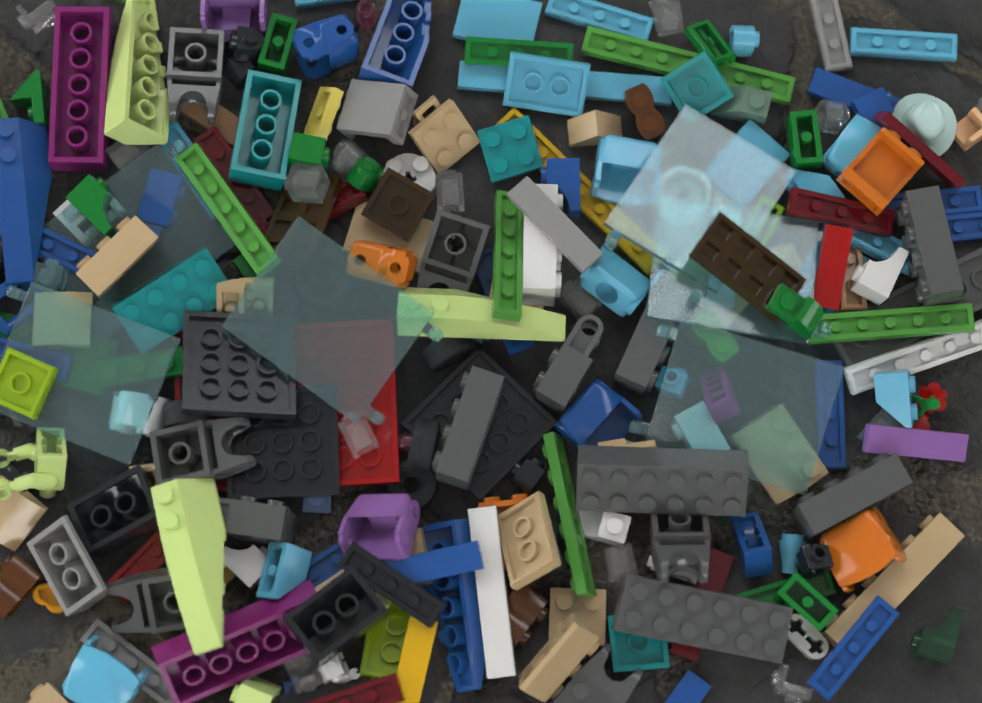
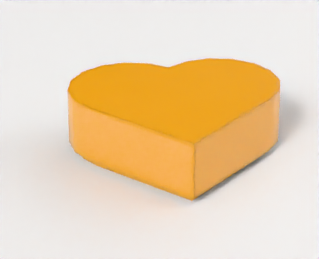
(44, 596)

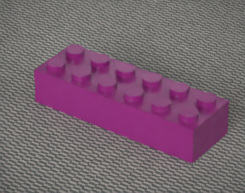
(80, 88)
(252, 643)

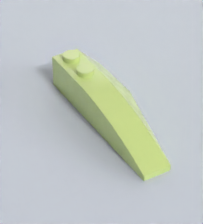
(136, 87)
(470, 316)
(193, 546)

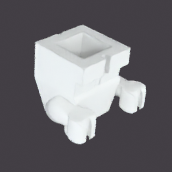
(338, 671)

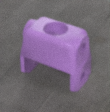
(230, 13)
(381, 525)

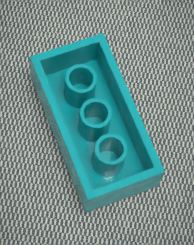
(264, 130)
(182, 287)

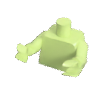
(49, 466)

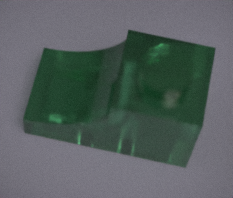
(938, 643)

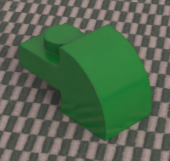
(799, 313)

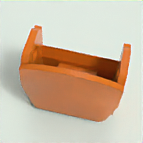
(385, 260)
(861, 547)

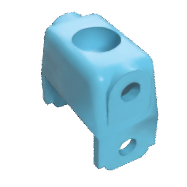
(849, 144)
(617, 165)
(615, 283)
(101, 677)

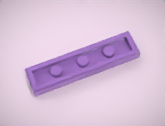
(915, 442)

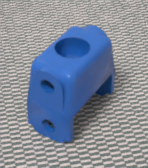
(328, 42)
(597, 416)

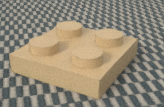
(444, 136)
(591, 610)

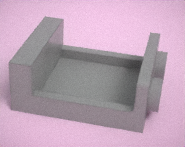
(377, 110)

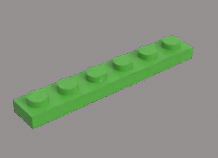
(226, 206)
(507, 259)
(898, 323)
(570, 526)

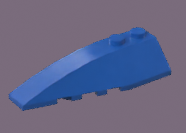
(398, 43)
(23, 195)
(461, 617)

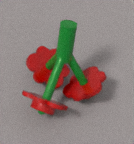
(930, 399)

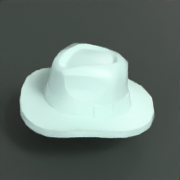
(928, 119)

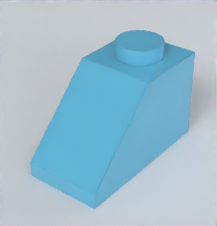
(283, 570)

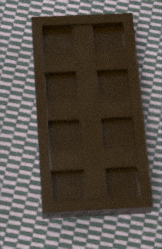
(288, 211)
(743, 264)

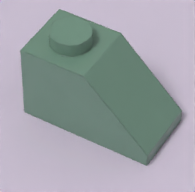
(745, 105)

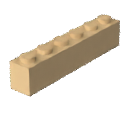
(897, 578)

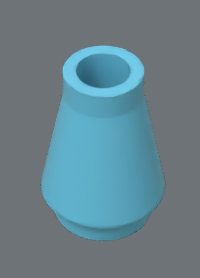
(789, 547)

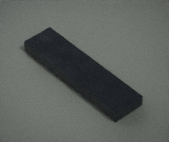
(394, 585)

